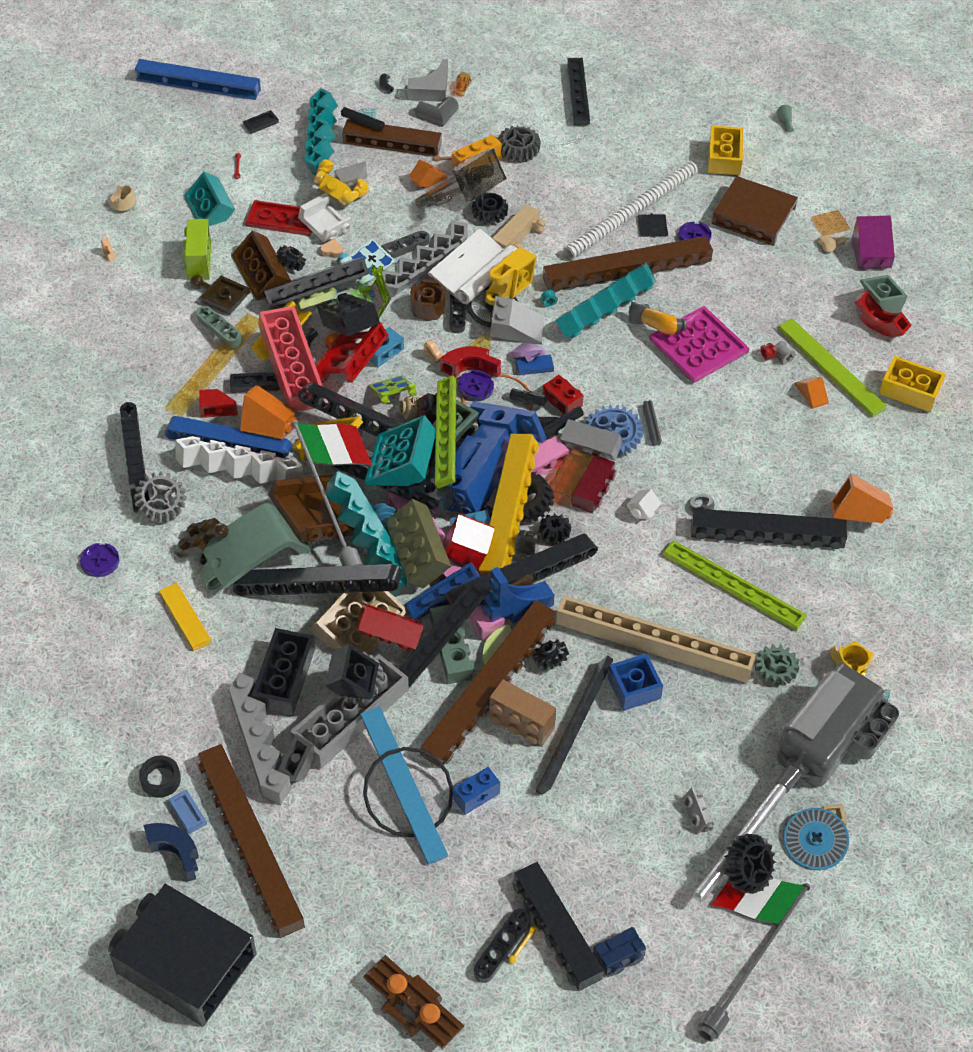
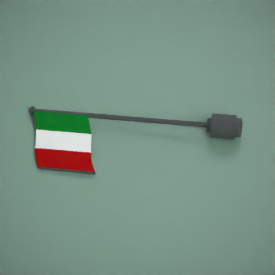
(767, 906)

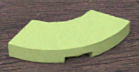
(494, 641)

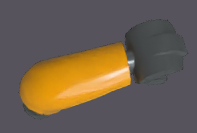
(656, 319)

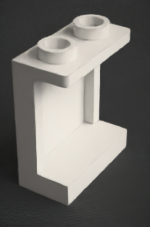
(323, 219)

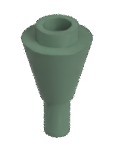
(785, 114)

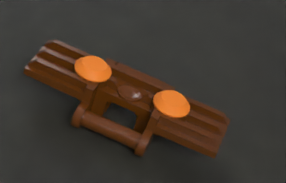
(419, 996)

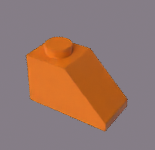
(426, 174)

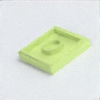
(317, 297)

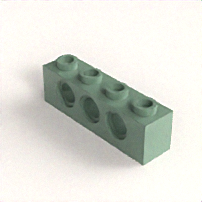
(454, 670)

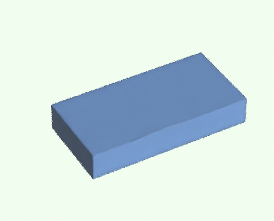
(187, 812)

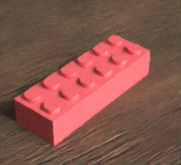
(288, 354)

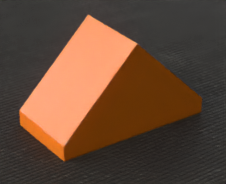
(813, 391)

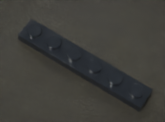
(578, 91)
(442, 632)

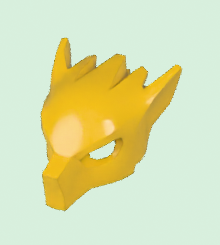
(854, 656)

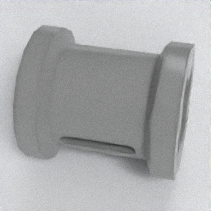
(784, 352)

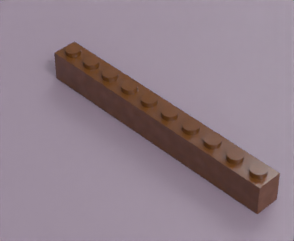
(617, 265)
(475, 699)
(251, 842)

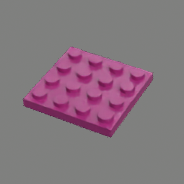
(702, 347)

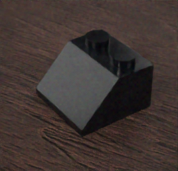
(352, 673)

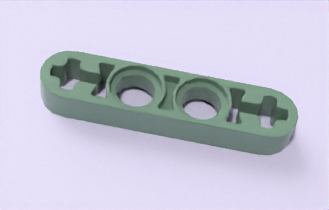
(215, 328)

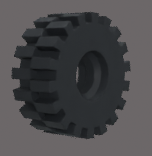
(541, 501)

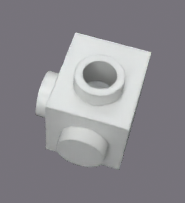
(644, 504)

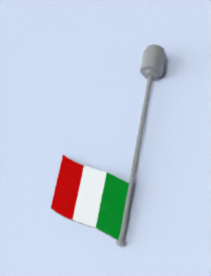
(333, 446)

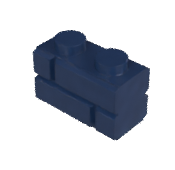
(620, 951)

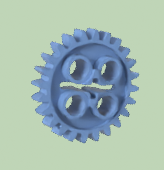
(612, 418)

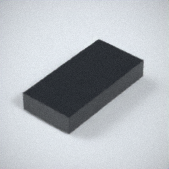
(260, 122)

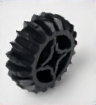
(749, 863)

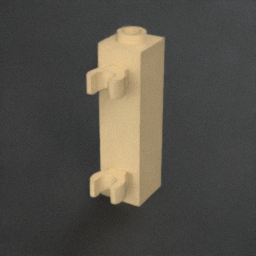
(520, 227)

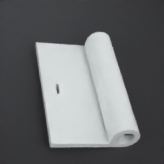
(468, 266)

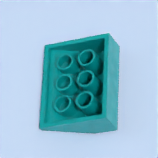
(402, 454)

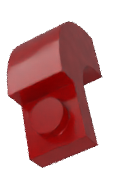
(879, 320)
(469, 358)

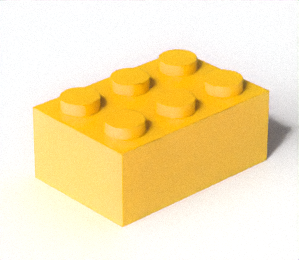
(725, 150)
(912, 383)

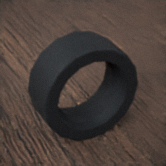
(160, 762)

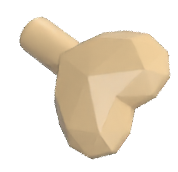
(829, 243)

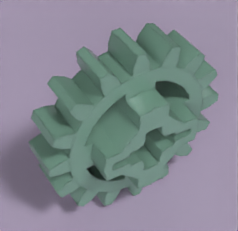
(780, 663)

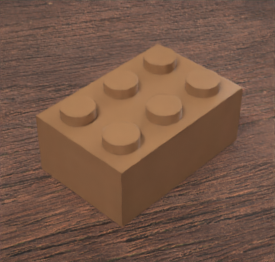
(522, 713)

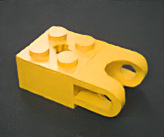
(511, 275)

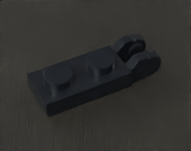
(246, 381)

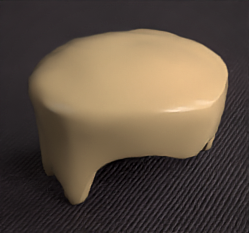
(123, 198)

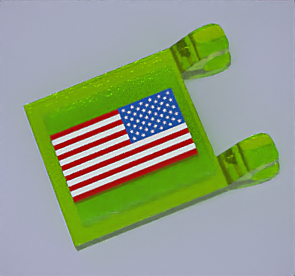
(377, 292)

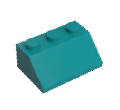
(209, 199)

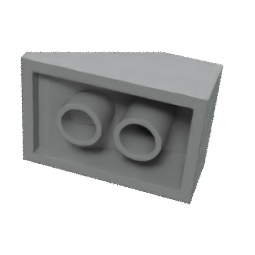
(516, 321)

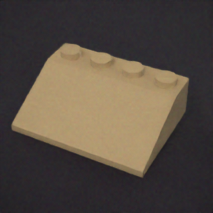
(338, 622)

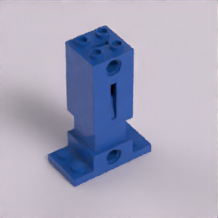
(482, 456)

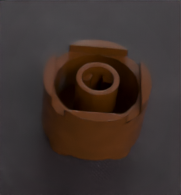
(427, 300)

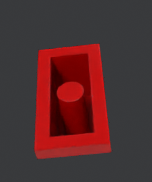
(216, 404)

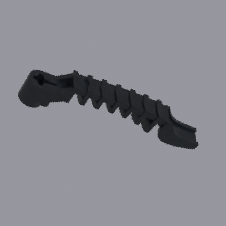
(133, 449)

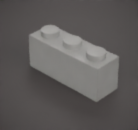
(591, 440)

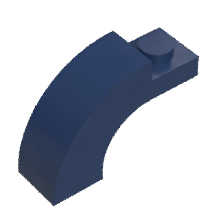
(173, 839)

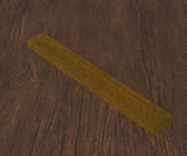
(211, 368)

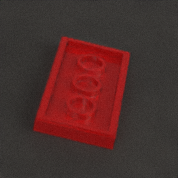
(276, 218)

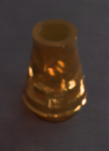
(462, 83)

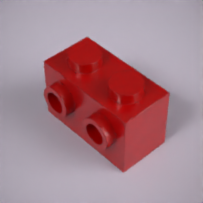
(562, 394)

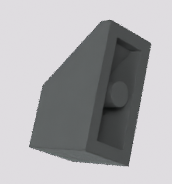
(298, 759)

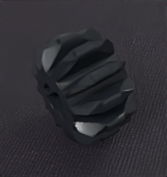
(555, 528)

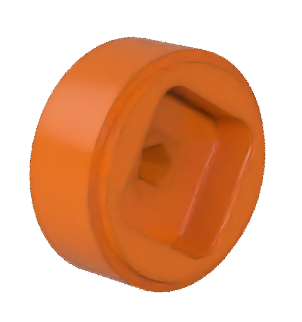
(330, 339)

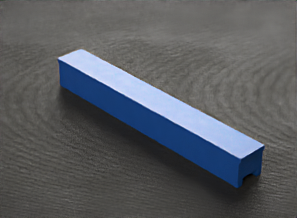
(198, 79)

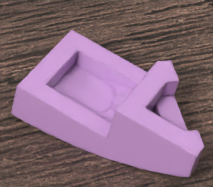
(528, 350)

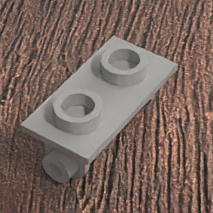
(694, 804)

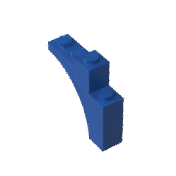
(512, 600)

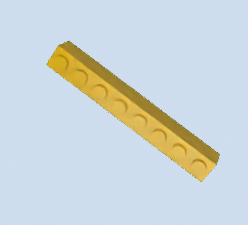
(510, 500)

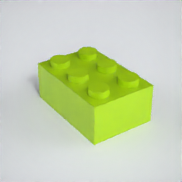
(197, 248)

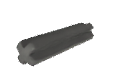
(652, 423)

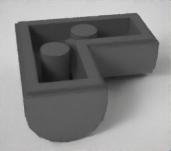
(437, 115)

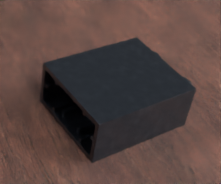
(182, 953)

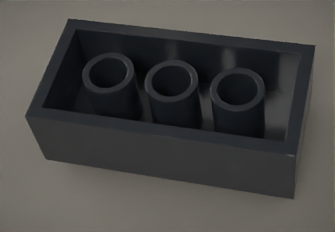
(348, 314)
(284, 671)

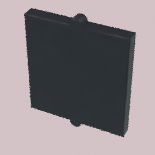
(652, 225)

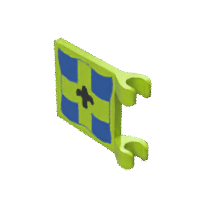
(392, 386)

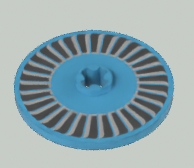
(816, 855)

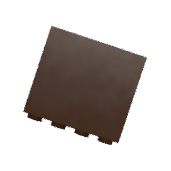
(754, 210)
(305, 509)

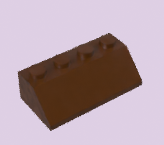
(259, 264)

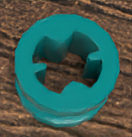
(549, 298)

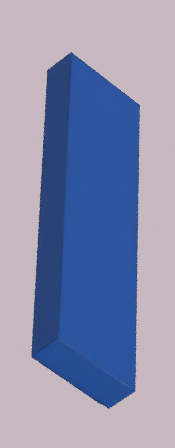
(436, 595)

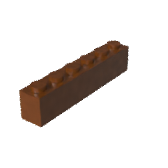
(393, 138)

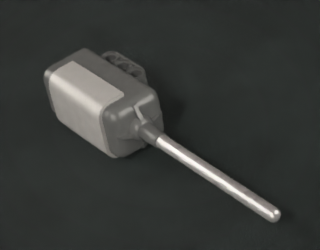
(828, 725)

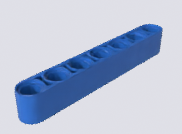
(184, 427)

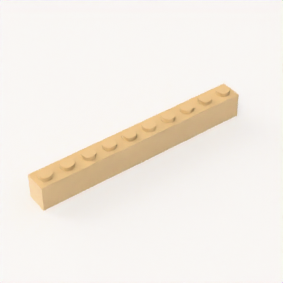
(655, 639)

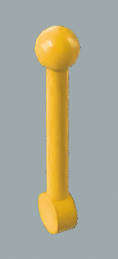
(512, 959)

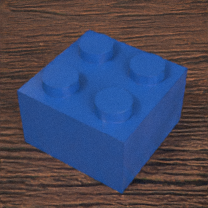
(635, 681)

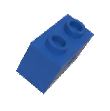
(476, 790)

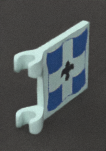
(373, 255)

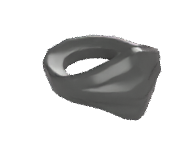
(710, 505)

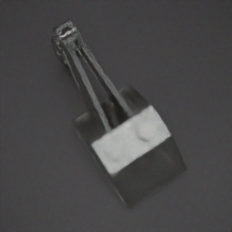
(474, 177)

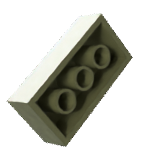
(417, 544)

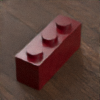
(594, 484)

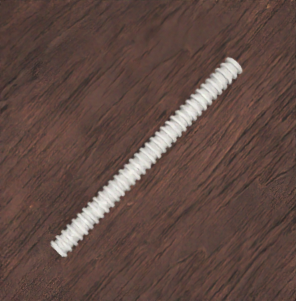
(630, 210)

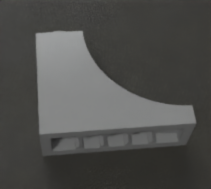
(429, 87)

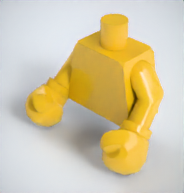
(336, 189)

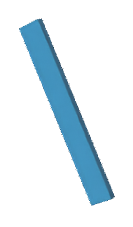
(404, 786)

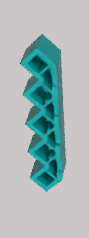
(319, 129)
(606, 301)
(368, 529)

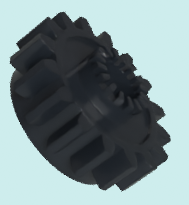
(489, 208)

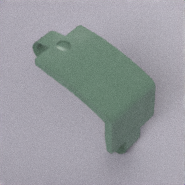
(248, 544)

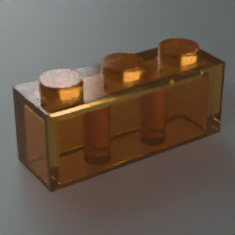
(569, 476)

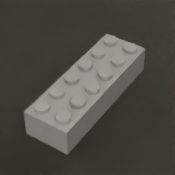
(339, 723)

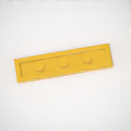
(185, 616)

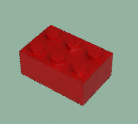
(389, 627)

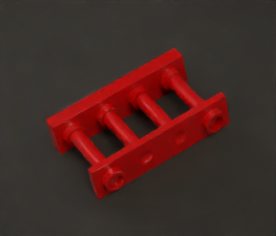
(358, 358)

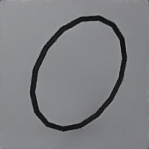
(396, 751)

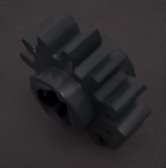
(290, 258)
(550, 654)

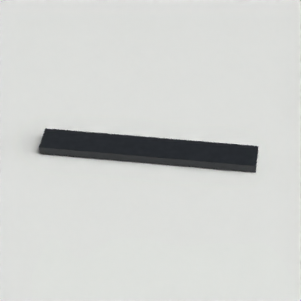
(574, 726)

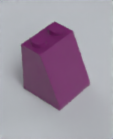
(873, 242)

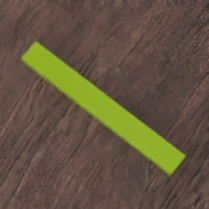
(832, 367)
(445, 432)
(735, 585)

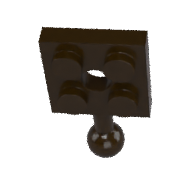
(223, 285)
(199, 535)

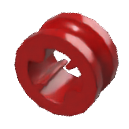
(768, 351)

